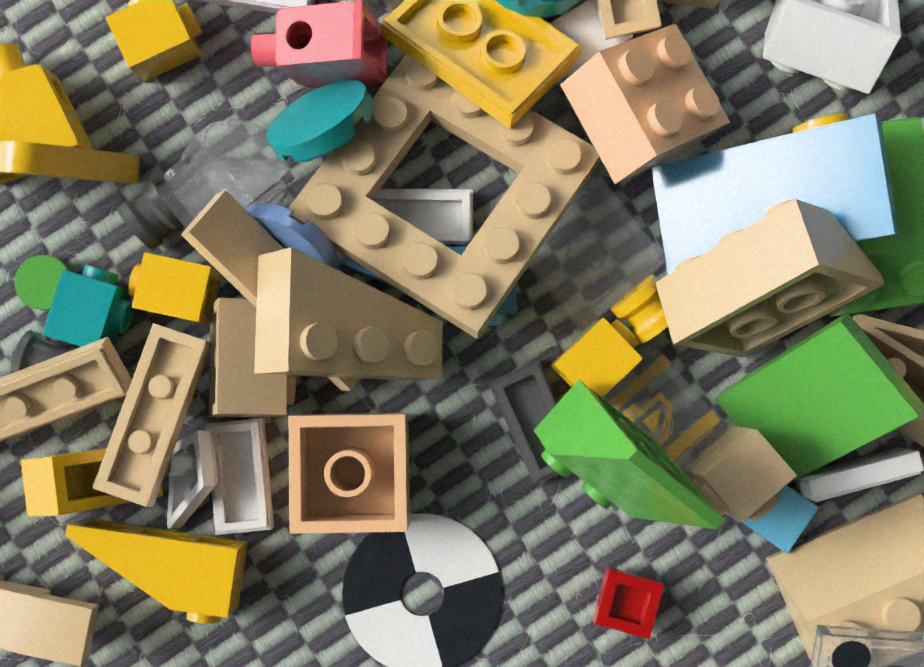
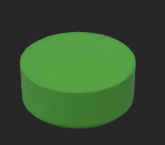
(38, 280)

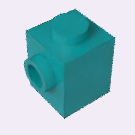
(88, 308)

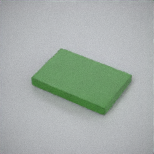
(822, 397)

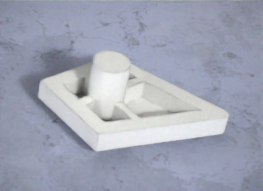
(191, 476)

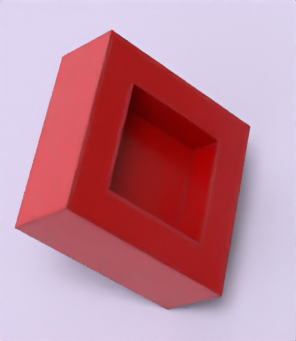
(628, 602)

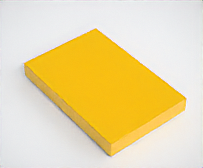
(484, 51)

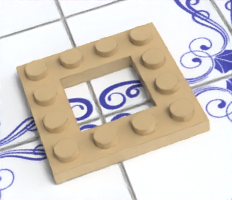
(455, 286)

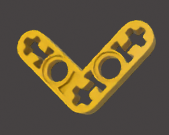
(68, 162)

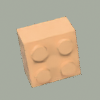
(644, 102)
(349, 473)

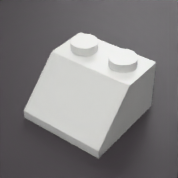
(833, 39)

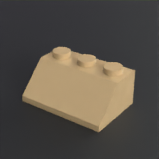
(765, 281)
(858, 573)

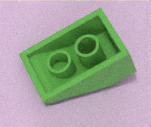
(902, 255)
(620, 462)

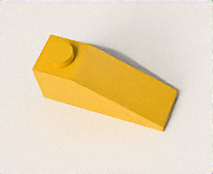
(173, 567)

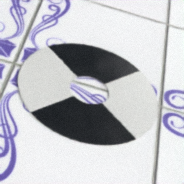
(469, 601)

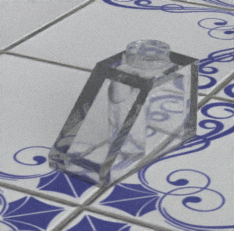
(195, 182)

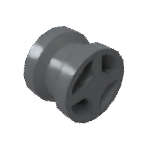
(149, 217)

